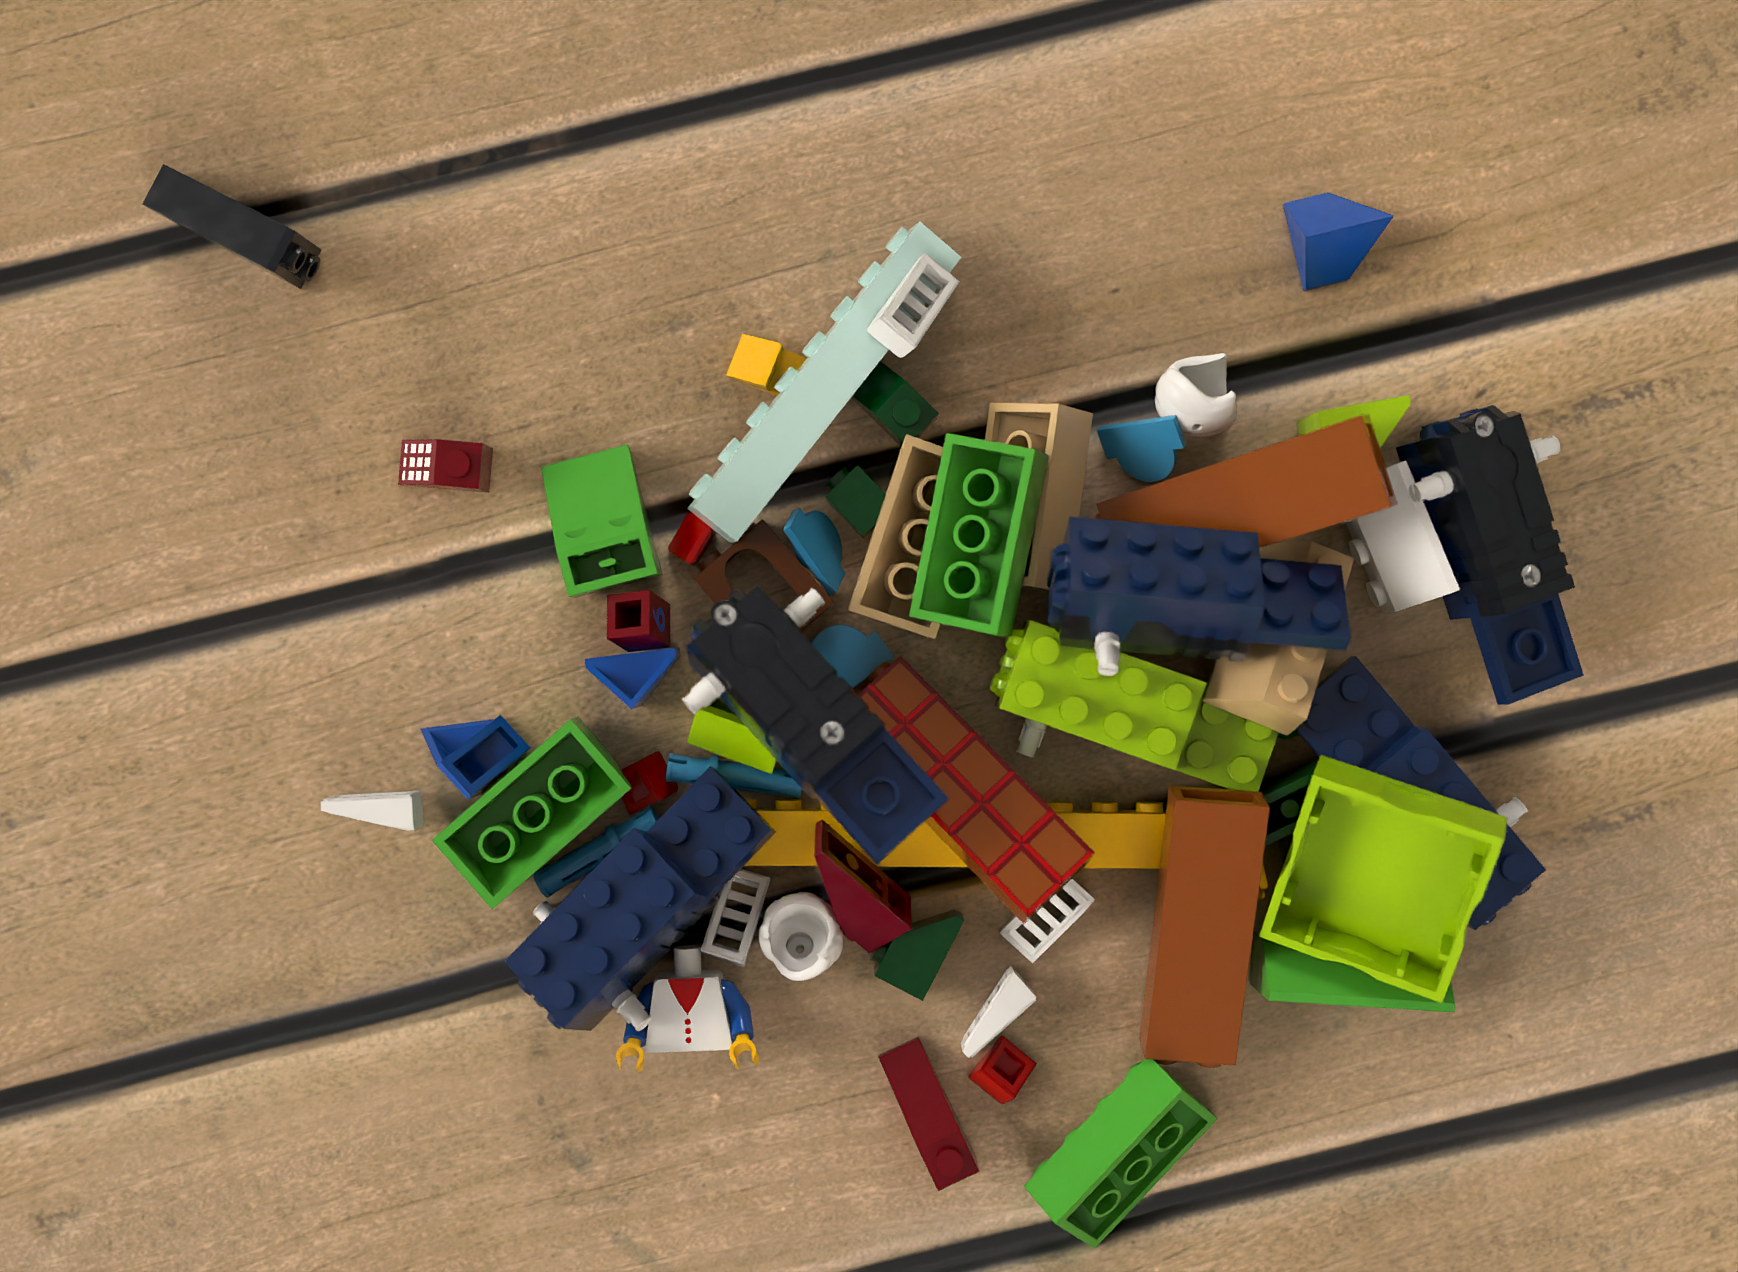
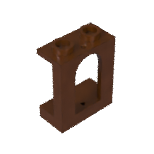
(764, 540)

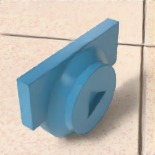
(1144, 447)
(817, 546)
(852, 652)

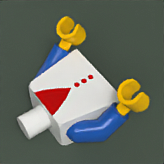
(691, 1013)

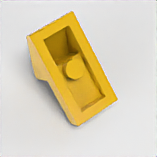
(761, 363)

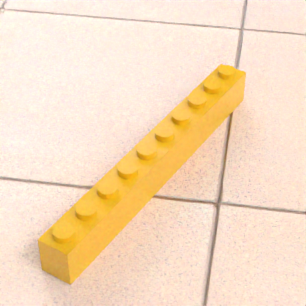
(1114, 835)

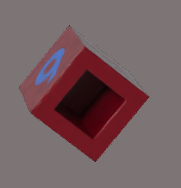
(638, 621)

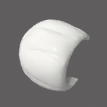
(1197, 395)
(786, 928)

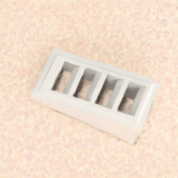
(893, 326)
(390, 809)
(1058, 927)
(725, 953)
(1002, 1007)

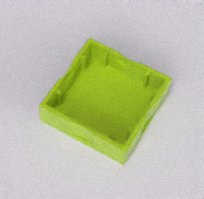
(1383, 877)

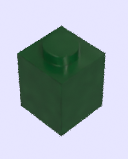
(856, 499)

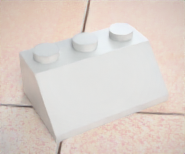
(1401, 550)

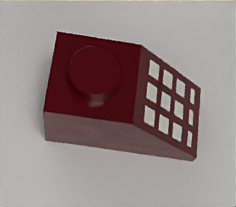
(445, 465)

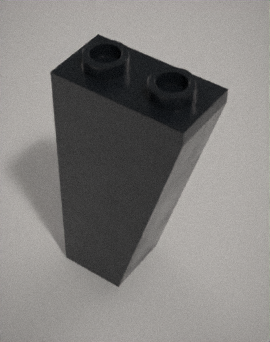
(233, 226)

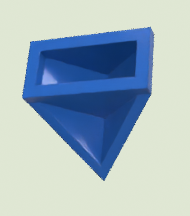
(1331, 237)
(633, 675)
(475, 752)

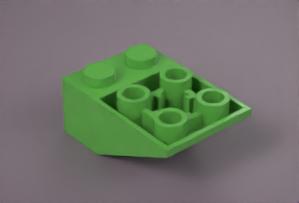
(600, 522)

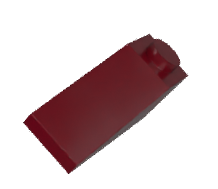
(863, 897)
(929, 1114)

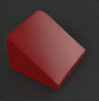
(691, 539)
(647, 782)
(1002, 1070)

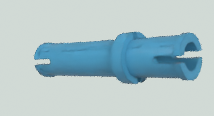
(741, 776)
(588, 856)

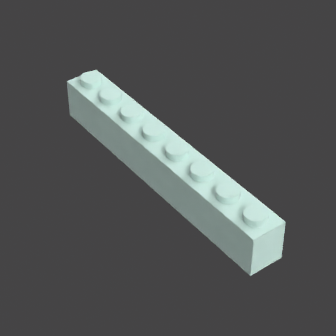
(812, 394)

